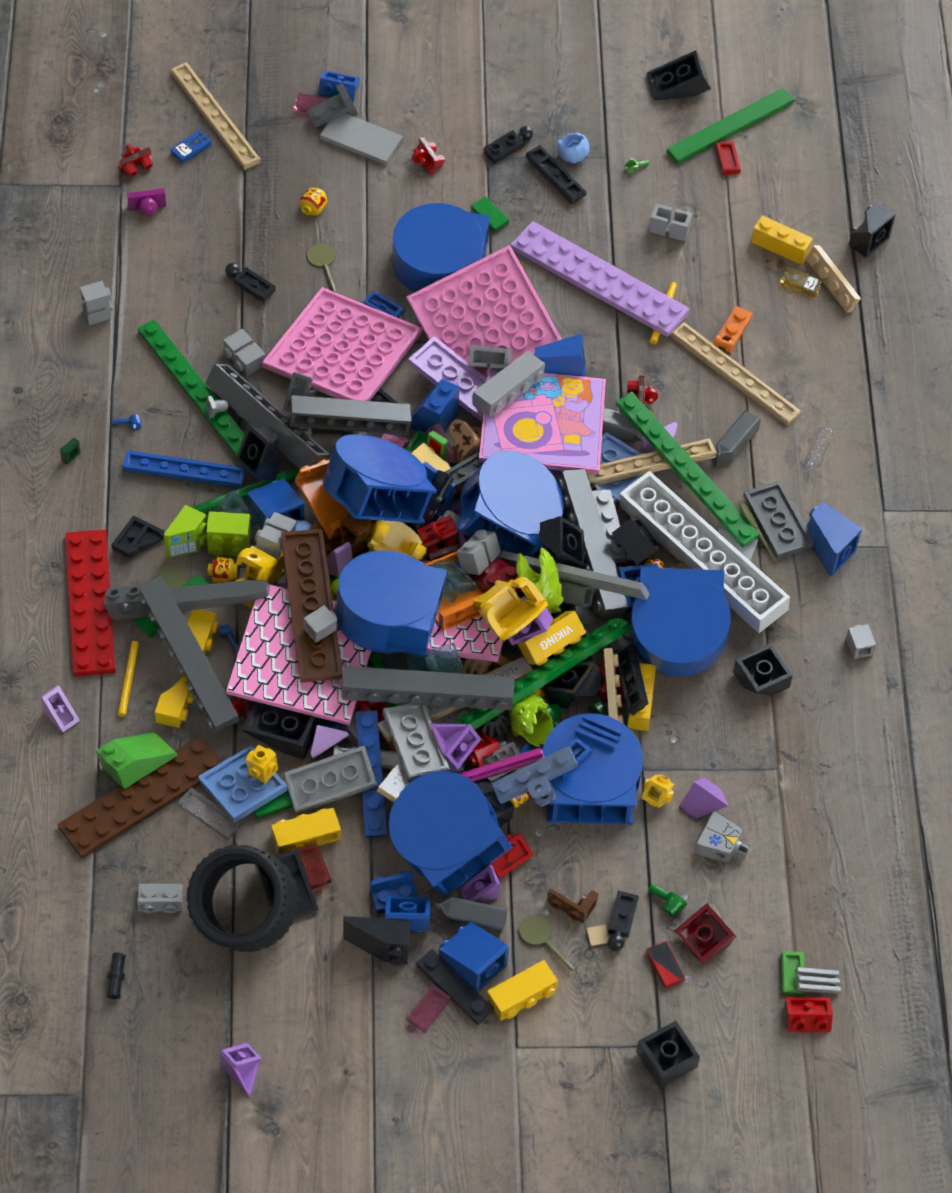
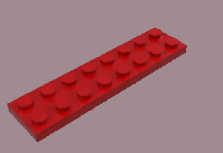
(89, 619)

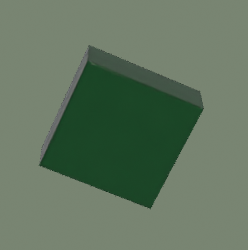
(70, 450)

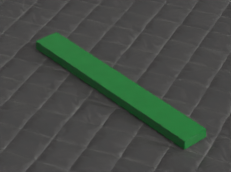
(730, 125)

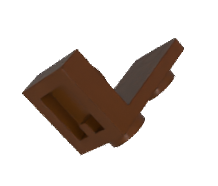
(574, 911)

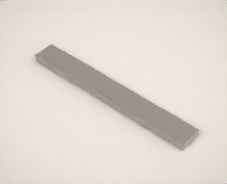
(586, 577)

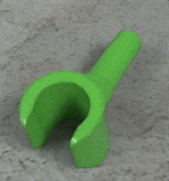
(632, 164)

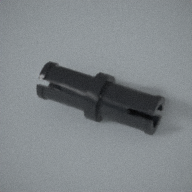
(116, 976)

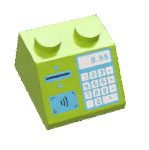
(186, 533)

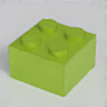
(228, 533)

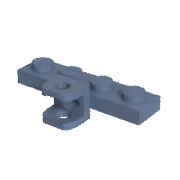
(536, 778)

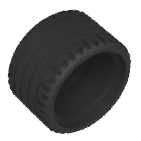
(202, 889)

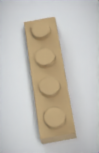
(833, 279)
(613, 682)

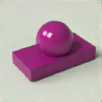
(147, 200)

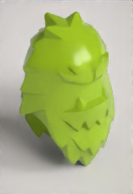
(546, 582)
(531, 719)

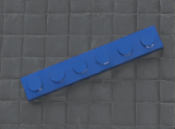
(184, 469)
(372, 800)

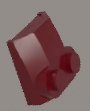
(497, 570)
(705, 933)

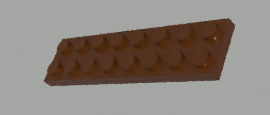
(307, 592)
(127, 807)

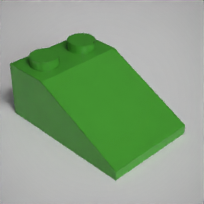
(134, 757)

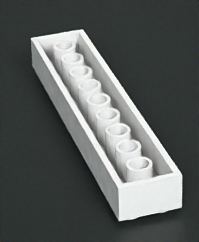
(702, 547)

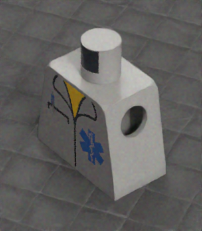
(721, 839)

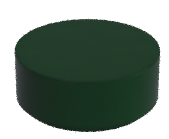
(597, 708)

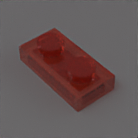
(314, 866)

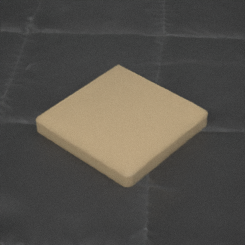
(597, 935)

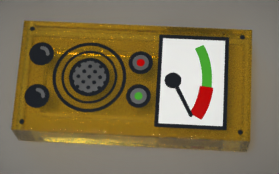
(801, 281)

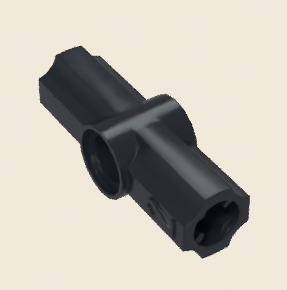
(441, 483)

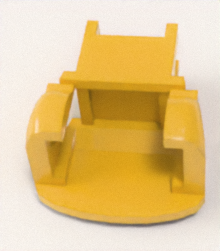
(395, 537)
(260, 567)
(504, 609)

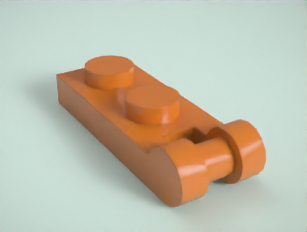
(733, 329)

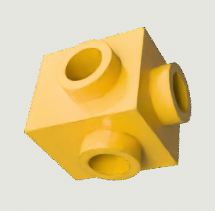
(261, 763)
(653, 795)

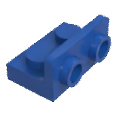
(330, 80)
(397, 885)

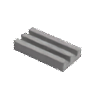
(819, 978)

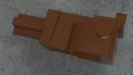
(355, 532)

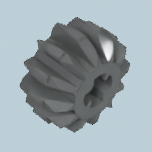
(497, 726)

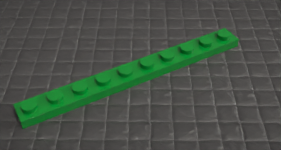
(191, 383)
(687, 469)
(552, 668)

